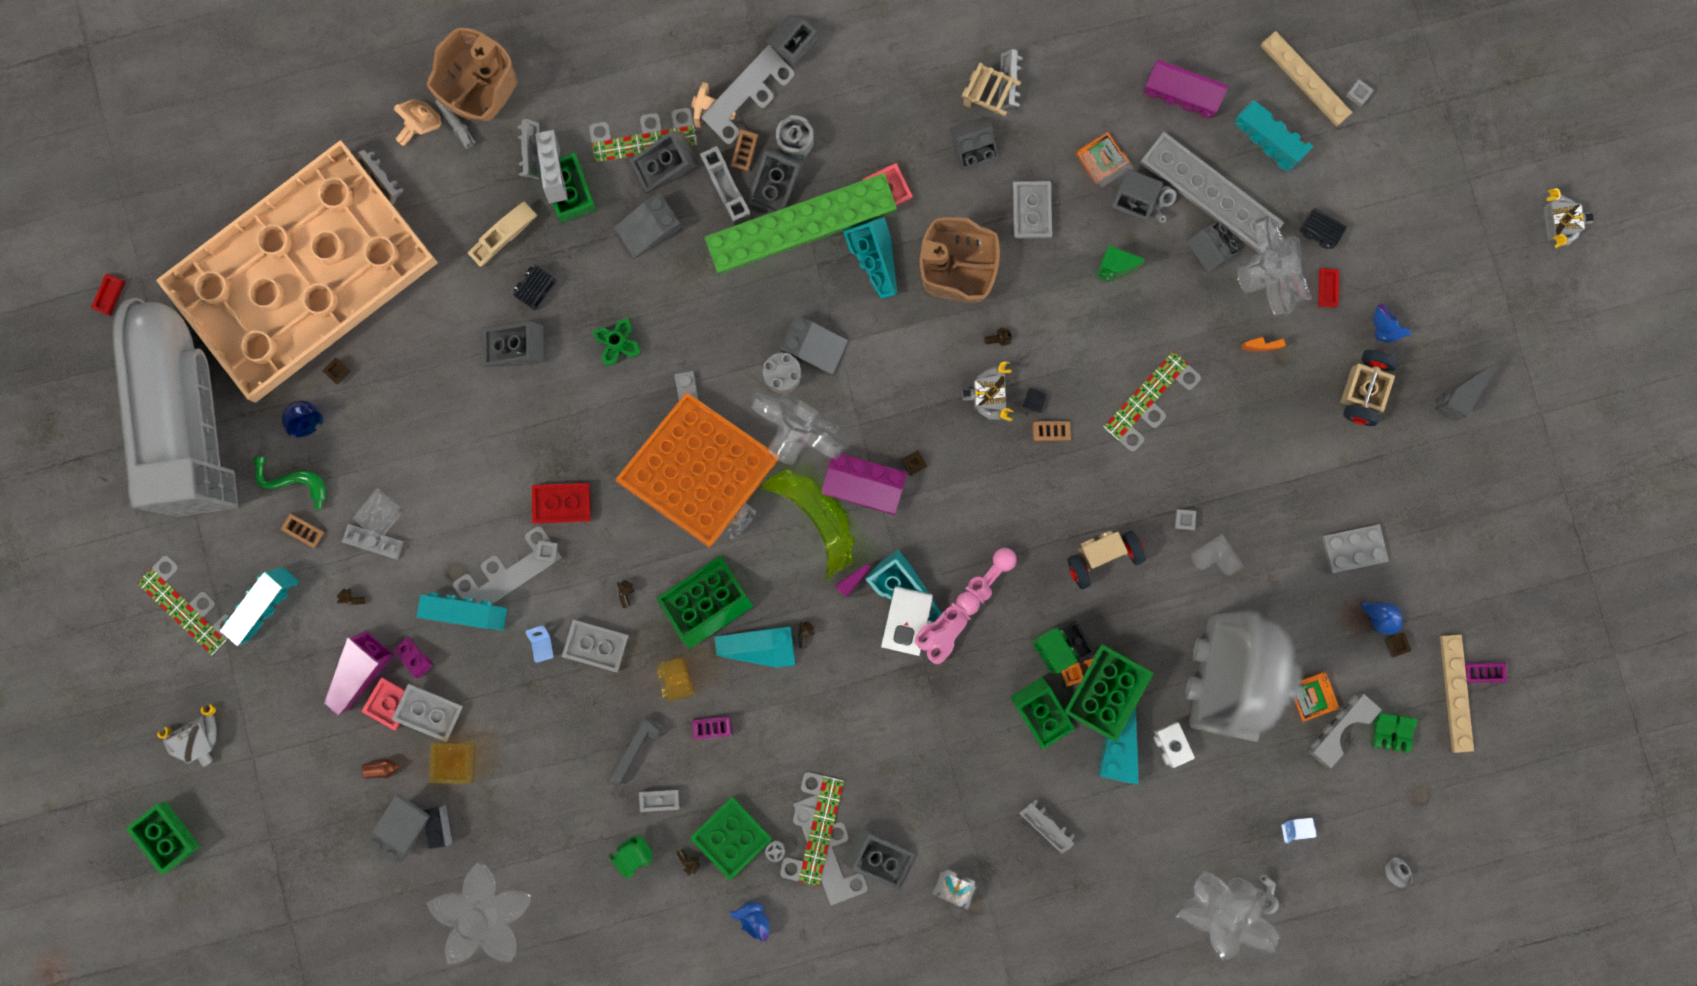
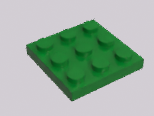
(731, 838)

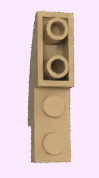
(501, 233)

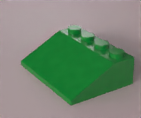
(704, 602)
(1109, 692)

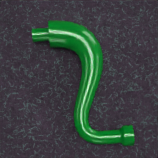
(311, 479)

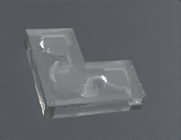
(1103, 170)
(1217, 551)

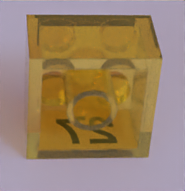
(675, 679)
(452, 762)

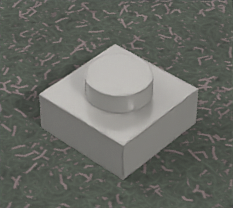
(1359, 93)
(1185, 520)
(546, 551)

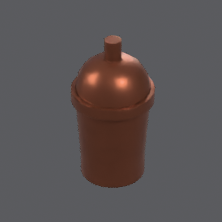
(379, 769)

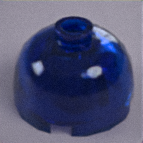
(301, 418)

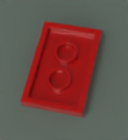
(561, 503)

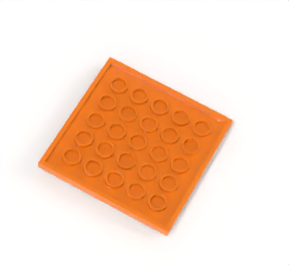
(697, 469)

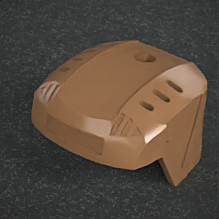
(471, 91)
(967, 266)

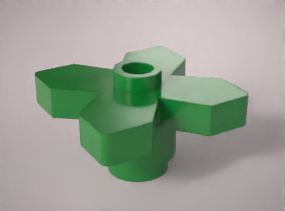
(621, 332)

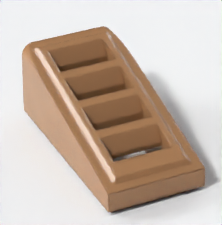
(755, 137)
(1035, 431)
(289, 520)

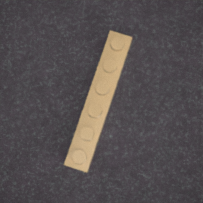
(1306, 78)
(1456, 693)

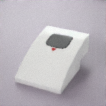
(905, 619)

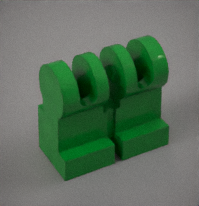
(1401, 726)

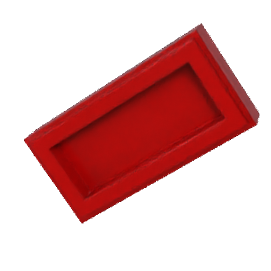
(1328, 288)
(108, 294)

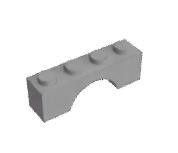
(550, 167)
(725, 186)
(1327, 747)

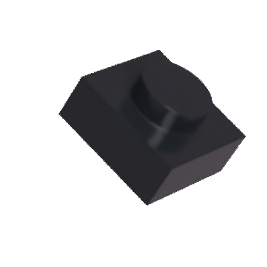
(1034, 400)

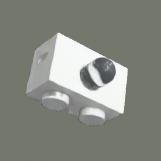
(1173, 744)

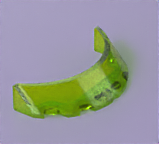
(822, 511)

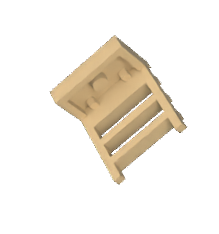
(978, 84)

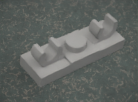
(1009, 68)
(529, 149)
(379, 175)
(362, 539)
(1047, 827)

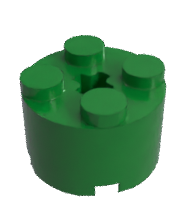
(631, 855)

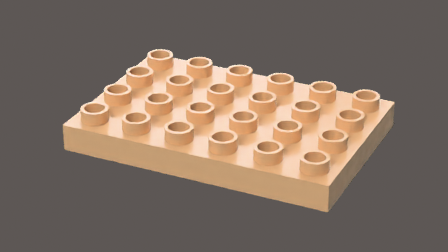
(296, 271)

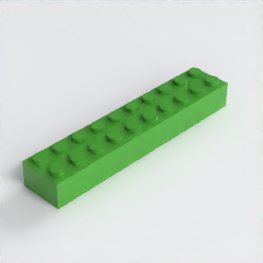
(801, 224)

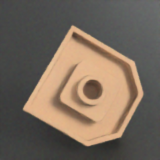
(702, 104)
(418, 119)

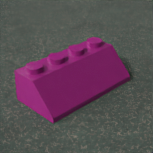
(1185, 89)
(864, 483)

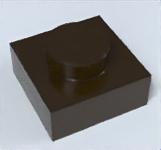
(336, 370)
(1398, 644)

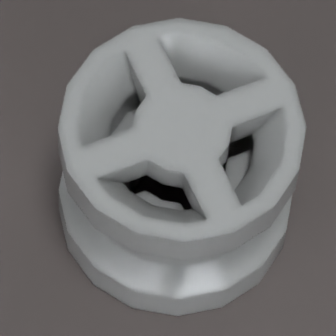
(775, 854)

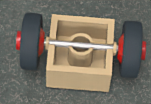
(1368, 388)
(1099, 552)

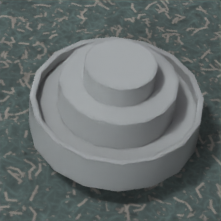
(1398, 872)

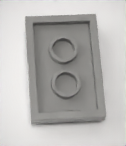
(1032, 210)
(1355, 549)
(595, 646)
(427, 712)

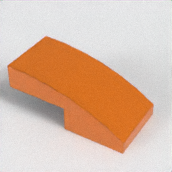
(1259, 345)
(1076, 672)

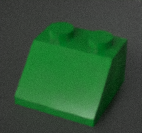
(1117, 264)

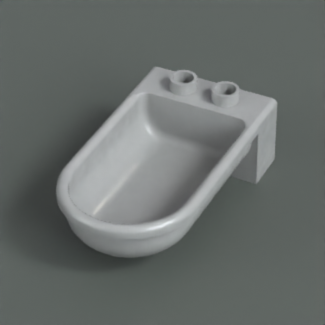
(167, 415)
(1242, 676)

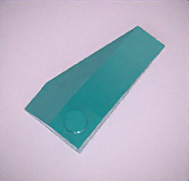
(874, 250)
(897, 571)
(761, 647)

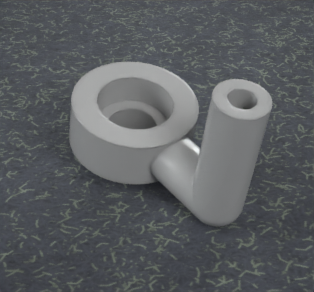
(1165, 198)
(1269, 895)

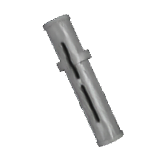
(459, 128)

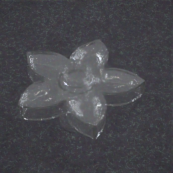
(1275, 268)
(796, 426)
(1230, 915)
(480, 917)

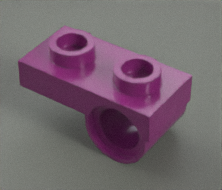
(413, 658)

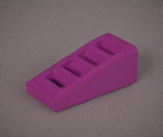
(848, 584)
(1502, 672)
(727, 724)

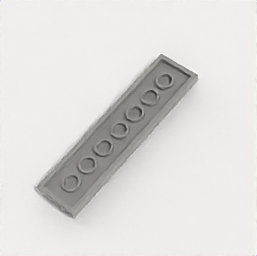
(1206, 188)

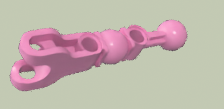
(949, 625)

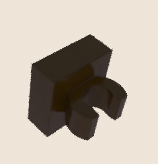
(914, 463)

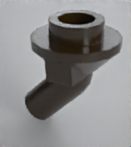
(1003, 337)
(624, 589)
(345, 596)
(806, 629)
(691, 865)

